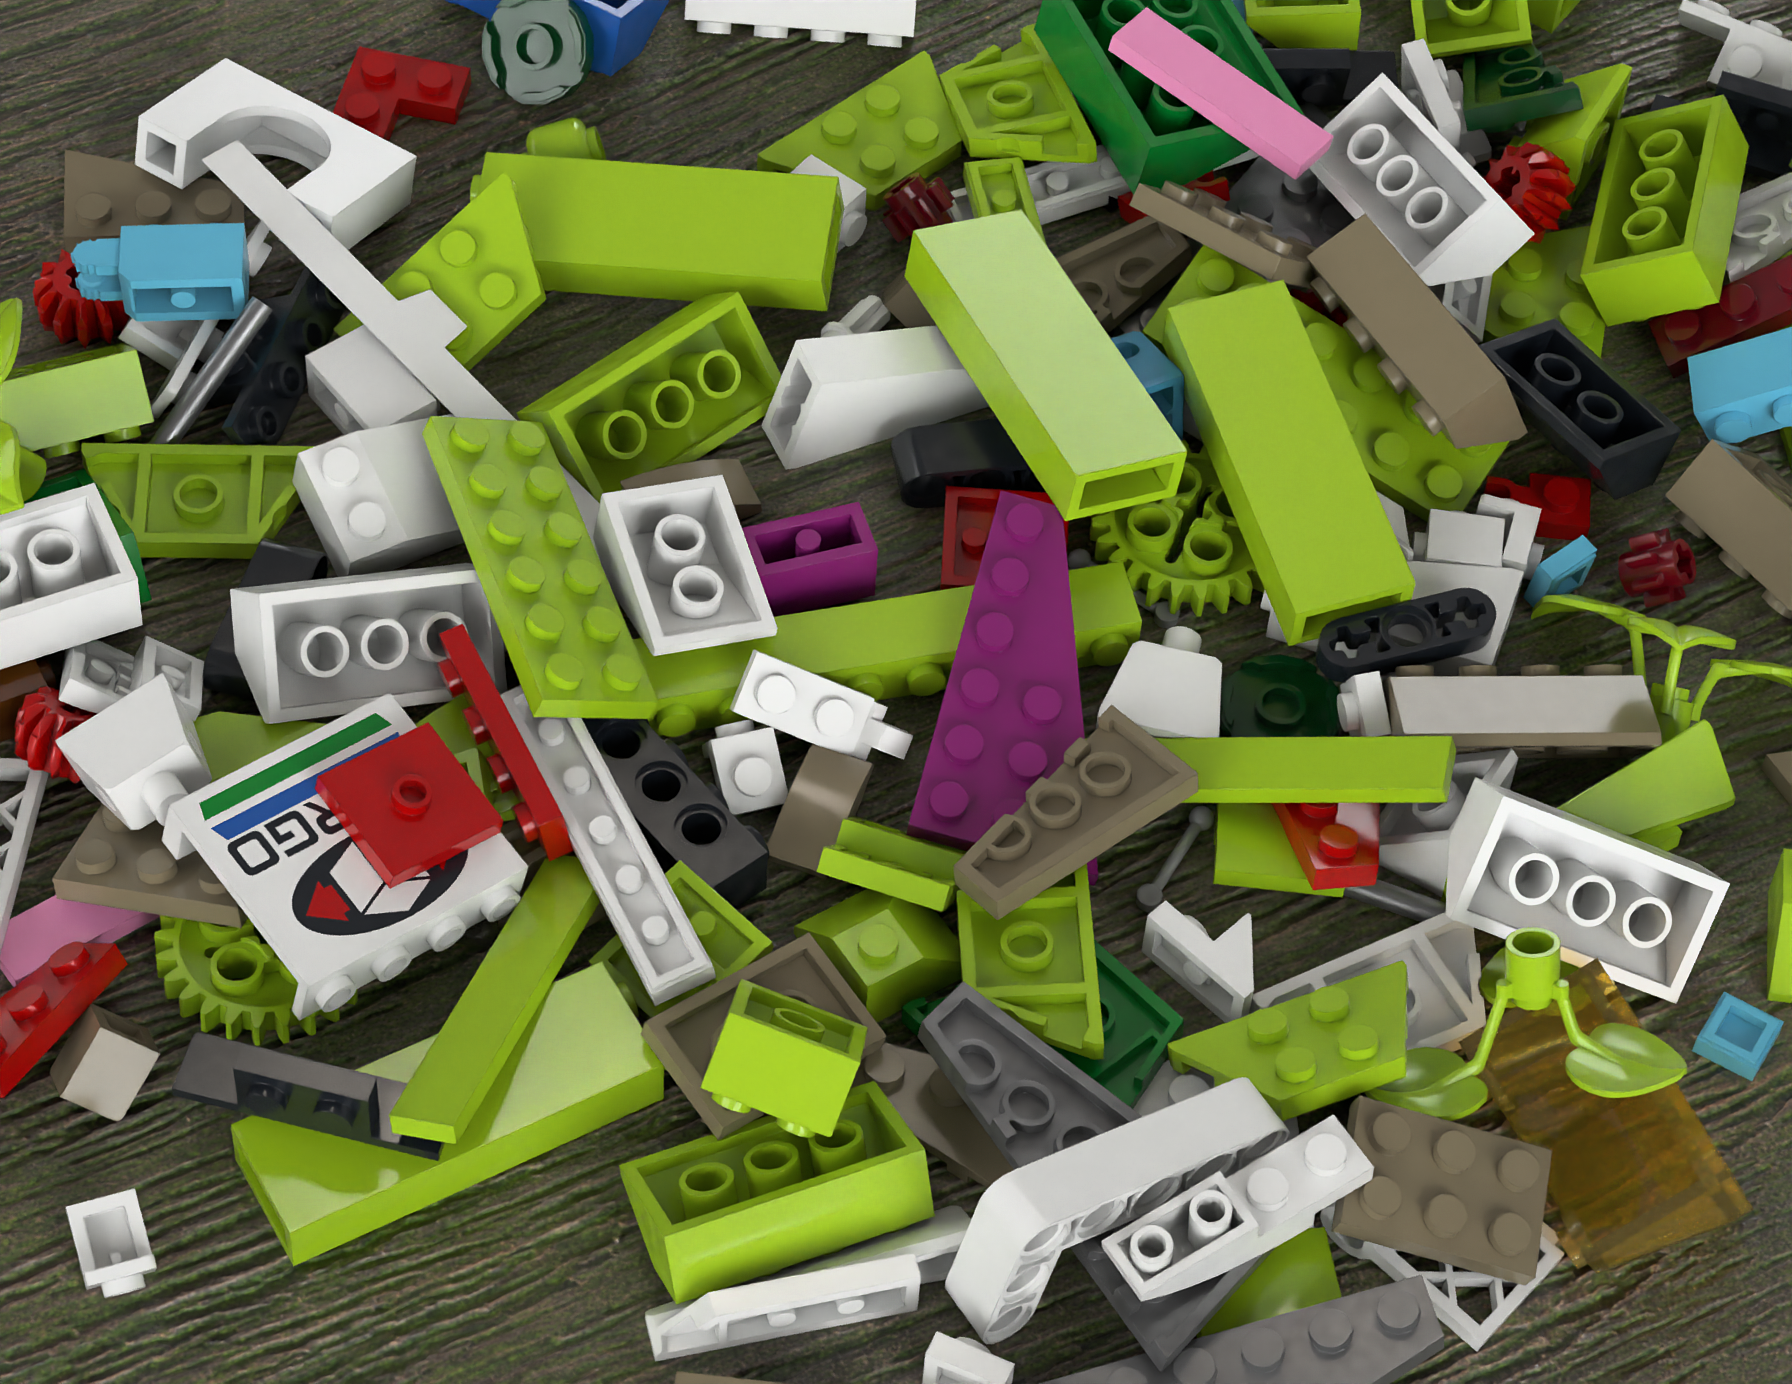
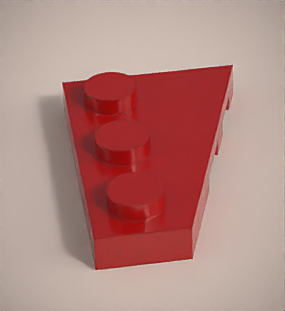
(1334, 841)
(49, 1002)

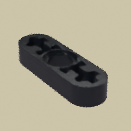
(1420, 613)

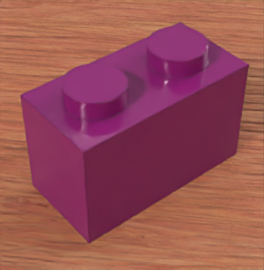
(814, 559)

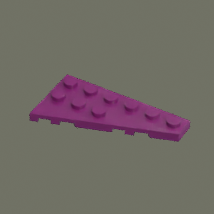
(1011, 684)

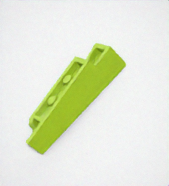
(1659, 790)

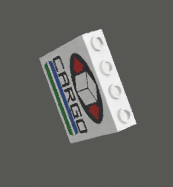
(310, 881)

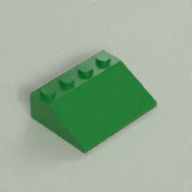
(1138, 121)

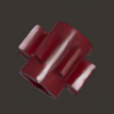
(916, 206)
(1657, 568)

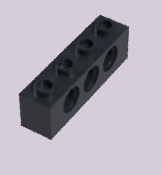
(695, 811)

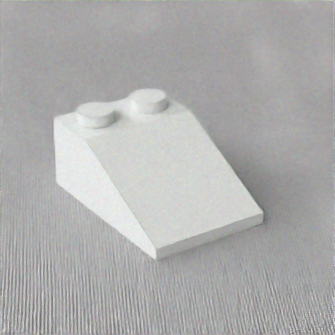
(376, 499)
(682, 565)

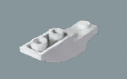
(1240, 1216)

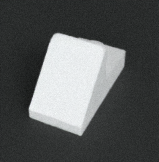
(1211, 970)

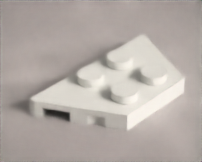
(1442, 980)

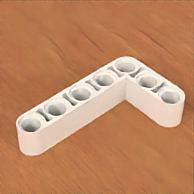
(1095, 1188)

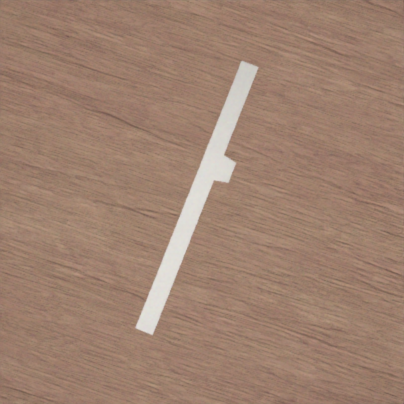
(410, 328)

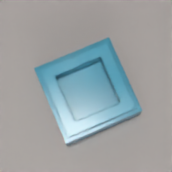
(1562, 571)
(1738, 1036)

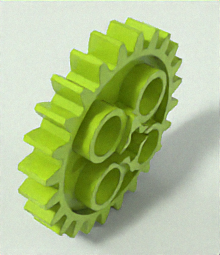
(1213, 554)
(205, 984)

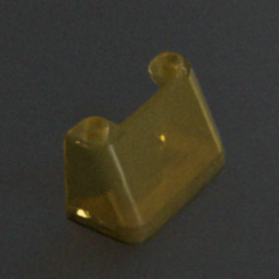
(1621, 1169)

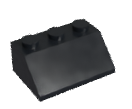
(1584, 407)

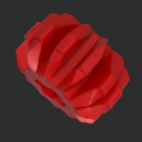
(1532, 186)
(69, 314)
(38, 726)

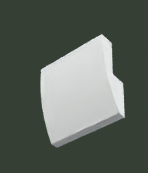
(101, 675)

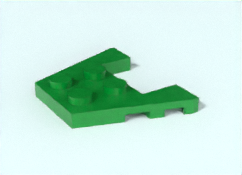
(1134, 1030)

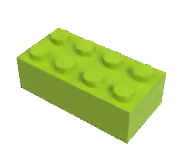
(1665, 211)

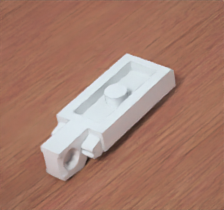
(815, 709)

